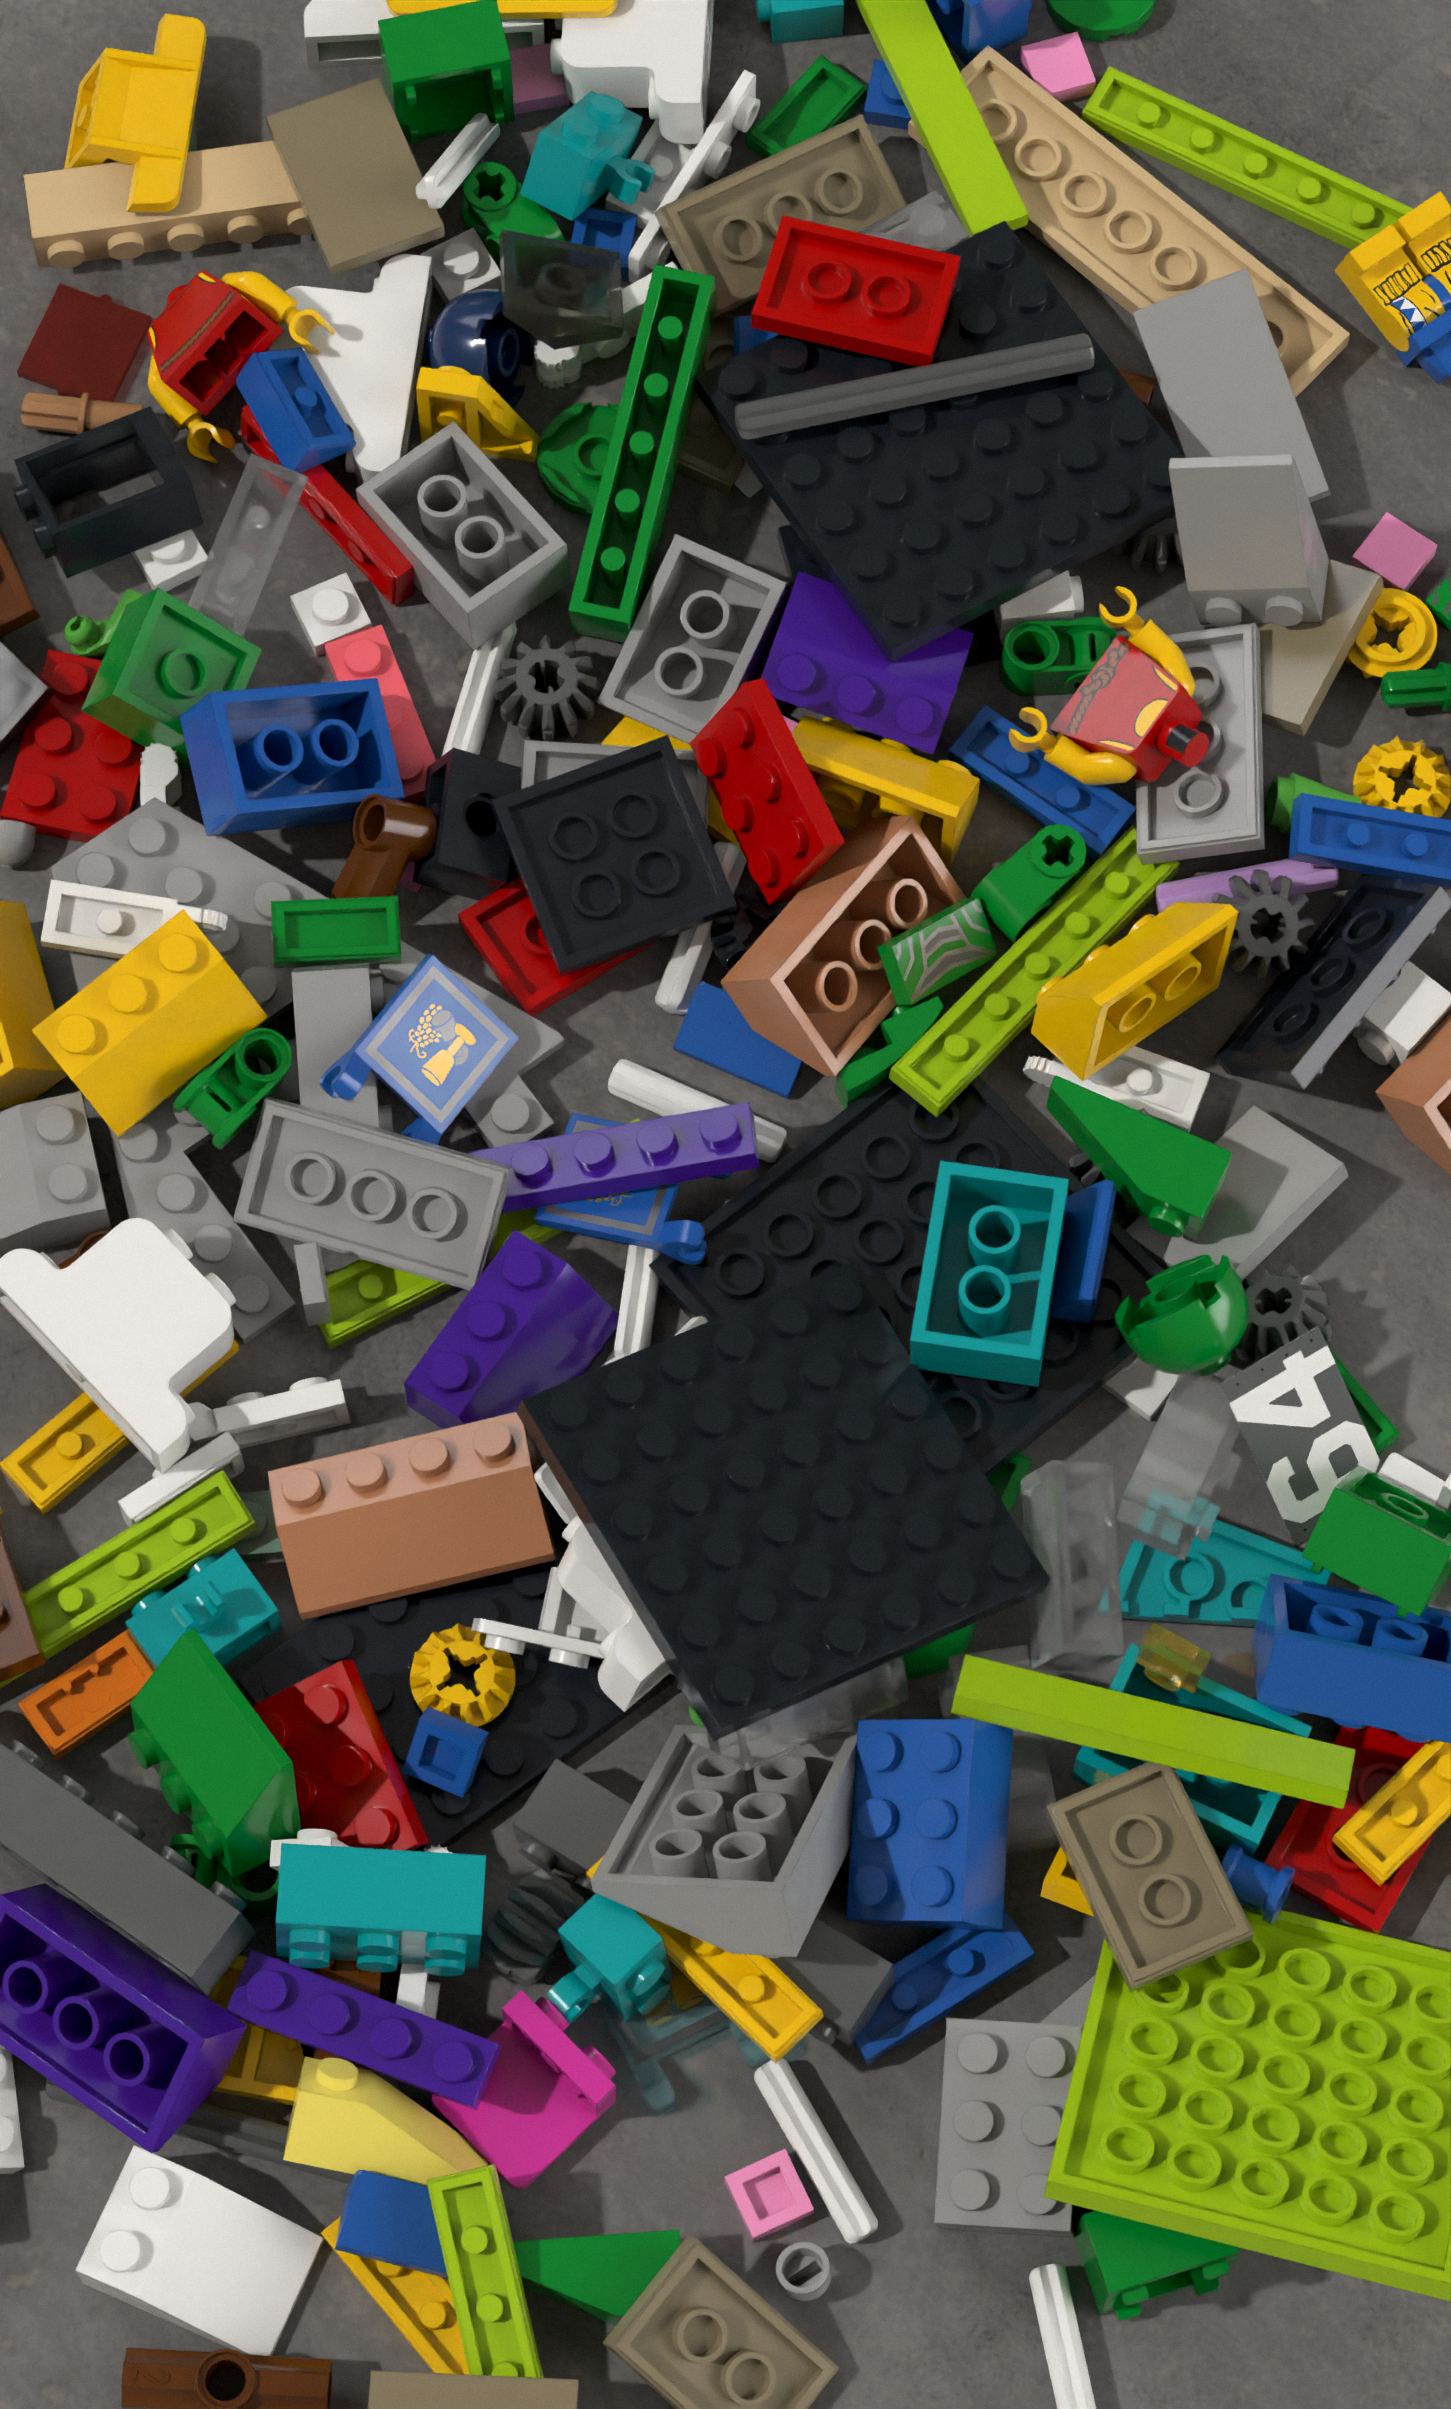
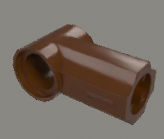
(386, 839)

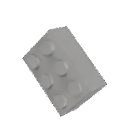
(467, 534)
(1001, 2126)

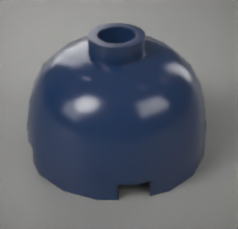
(482, 341)

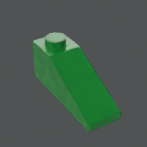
(1153, 1164)
(595, 2272)

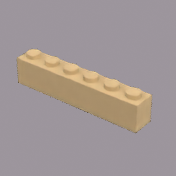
(224, 197)

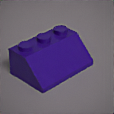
(837, 670)
(511, 1337)

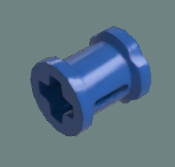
(1257, 1883)

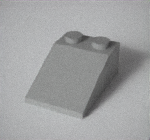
(1248, 540)
(694, 640)
(49, 1175)

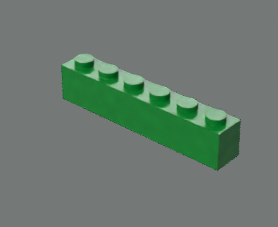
(643, 453)

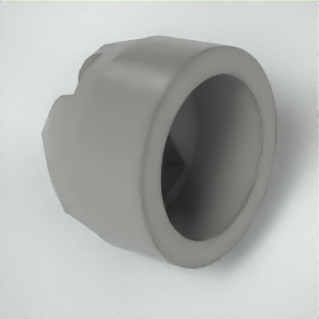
(16, 842)
(798, 2262)

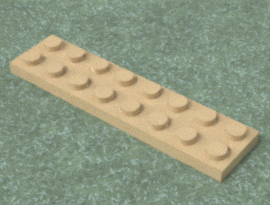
(1123, 222)

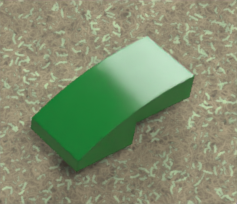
(898, 1035)

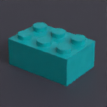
(989, 1273)
(1225, 1808)
(380, 1908)

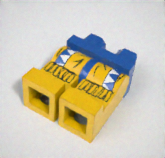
(1406, 284)

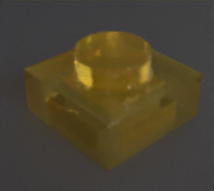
(1172, 1660)

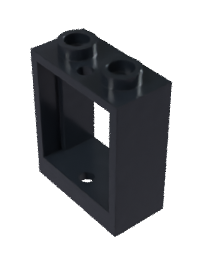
(94, 461)

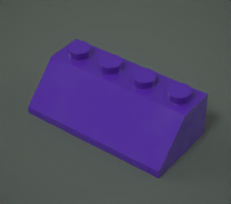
(107, 2018)

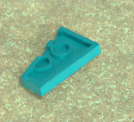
(1214, 1585)

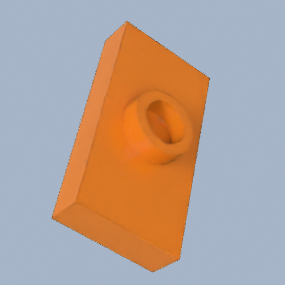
(88, 1695)

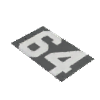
(1300, 1428)

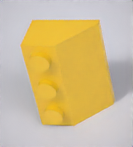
(886, 779)
(1134, 985)
(25, 1002)
(150, 1023)

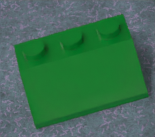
(214, 1757)

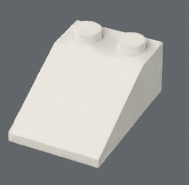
(198, 2255)

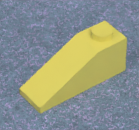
(359, 2121)

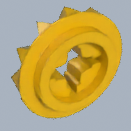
(1415, 643)
(1391, 759)
(493, 1679)

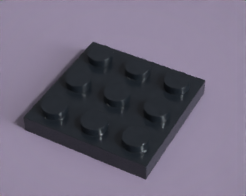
(614, 856)

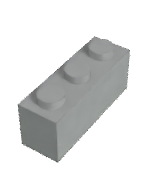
(330, 1015)

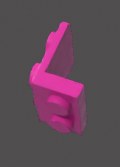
(537, 2095)

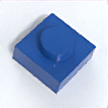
(883, 100)
(607, 231)
(445, 1752)

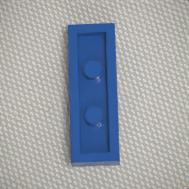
(1039, 786)
(1371, 840)
(941, 1980)

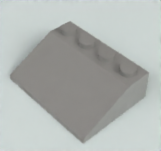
(733, 1848)

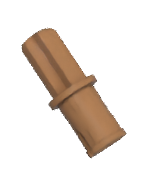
(71, 413)

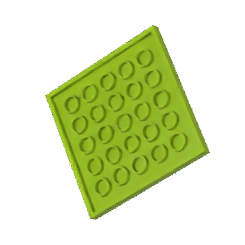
(1275, 2102)

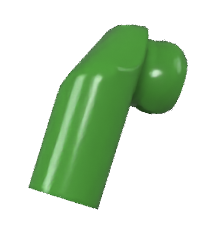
(92, 637)

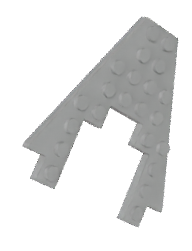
(171, 857)

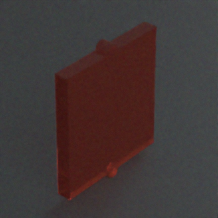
(84, 345)

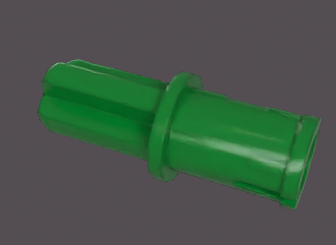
(1418, 688)

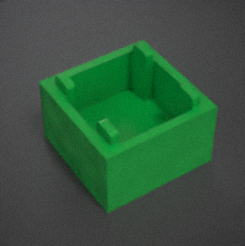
(446, 68)
(161, 666)
(1383, 1541)
(1141, 2261)

